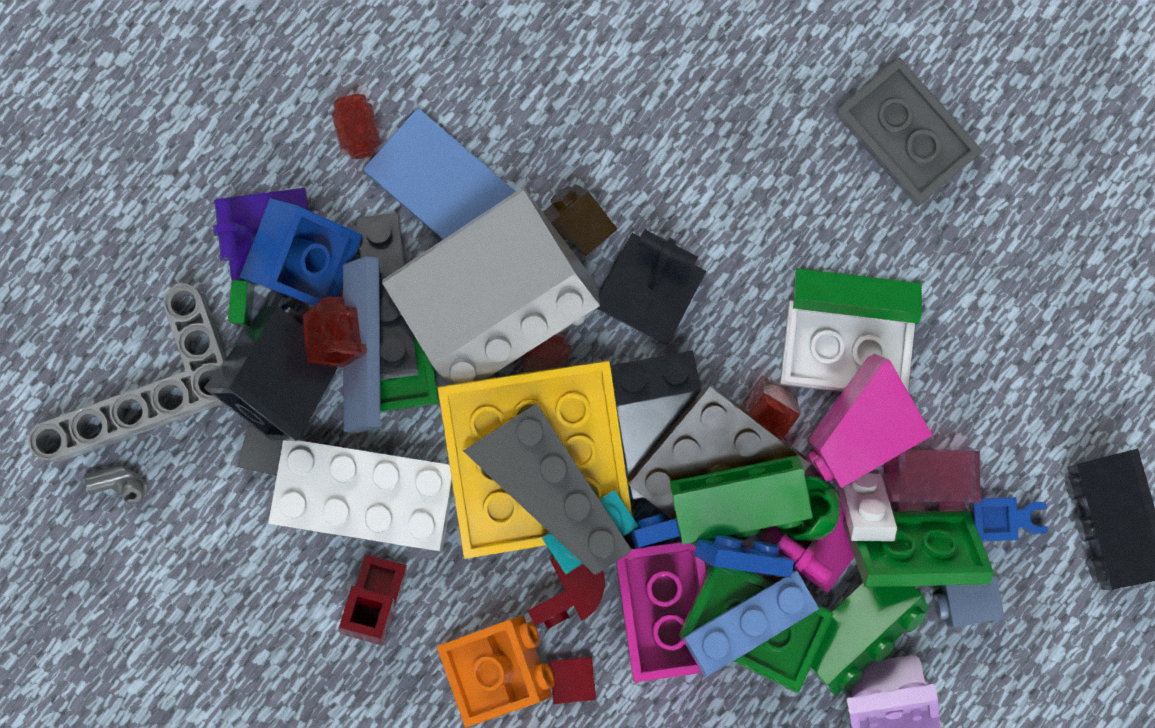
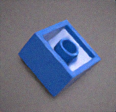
(299, 253)

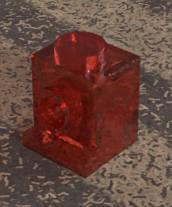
(332, 333)

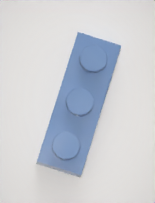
(750, 623)

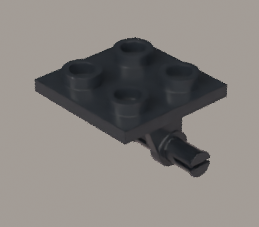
(651, 285)

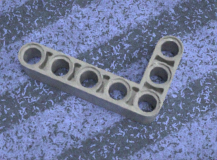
(151, 396)

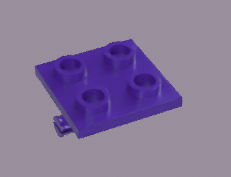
(239, 222)

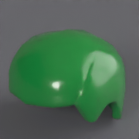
(825, 512)

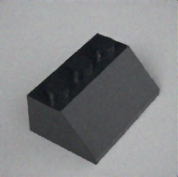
(1115, 518)

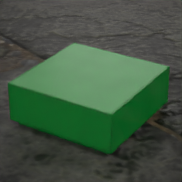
(241, 303)

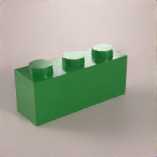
(742, 500)
(865, 632)

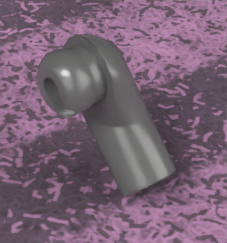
(120, 479)

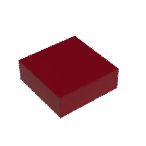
(573, 680)

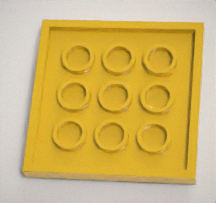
(583, 415)

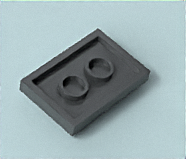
(908, 132)

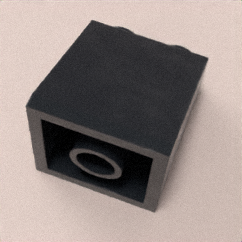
(270, 378)

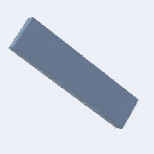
(362, 376)

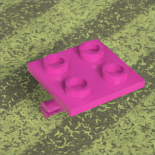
(817, 560)

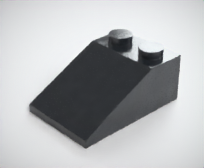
(650, 400)

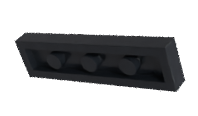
(397, 343)

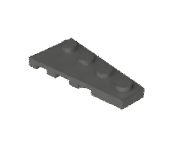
(546, 482)

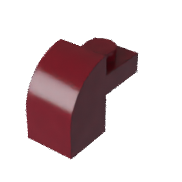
(581, 590)
(373, 600)

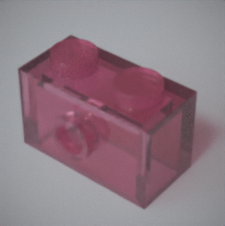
(933, 478)

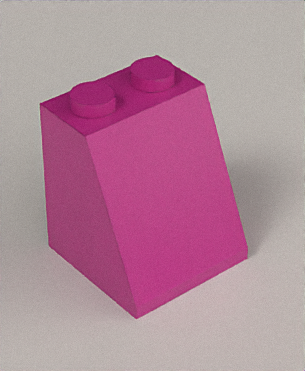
(866, 425)

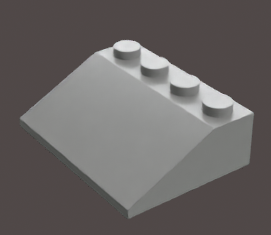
(492, 291)

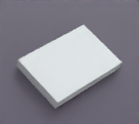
(829, 348)

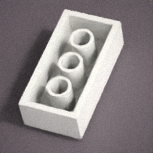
(362, 495)

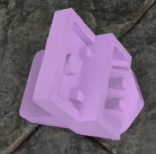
(894, 696)

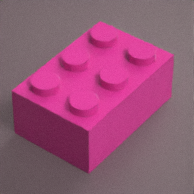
(656, 597)

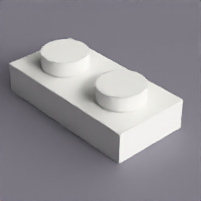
(868, 509)

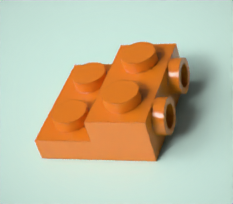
(496, 670)

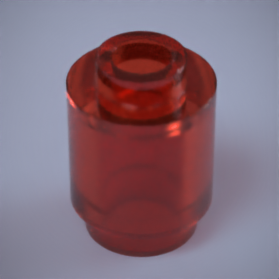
(355, 126)

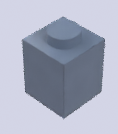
(969, 603)

